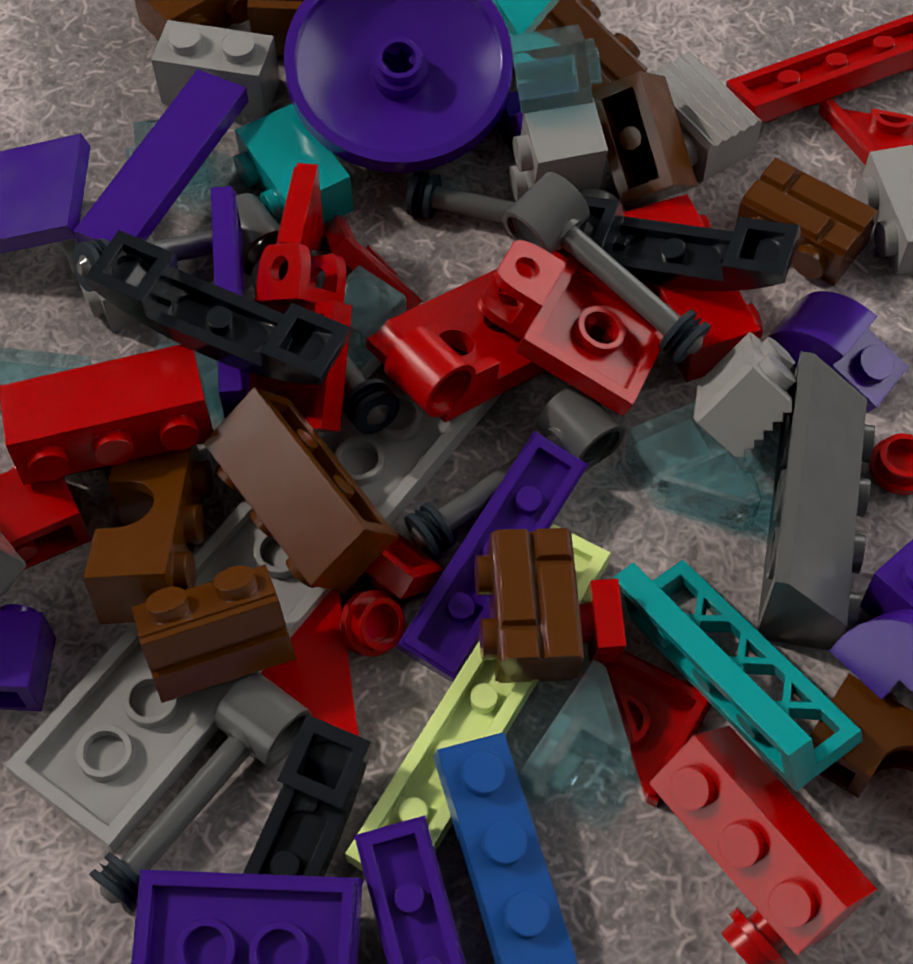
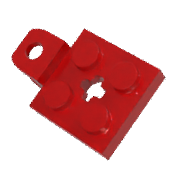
(555, 315)
(317, 403)

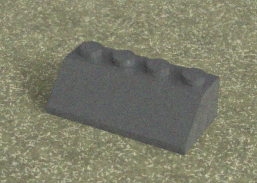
(815, 511)

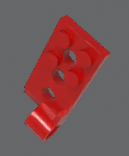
(427, 368)

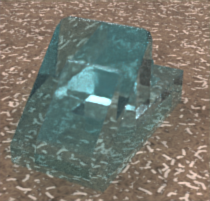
(585, 725)

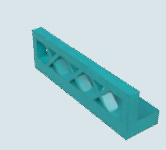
(724, 678)

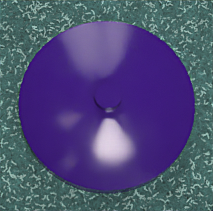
(398, 78)

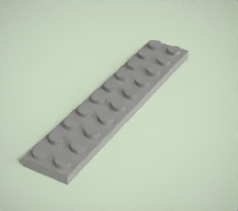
(111, 740)

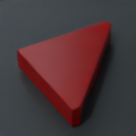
(868, 131)
(303, 209)
(345, 245)
(321, 669)
(656, 713)

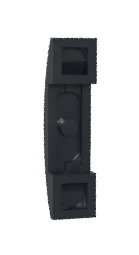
(693, 256)
(213, 320)
(313, 803)

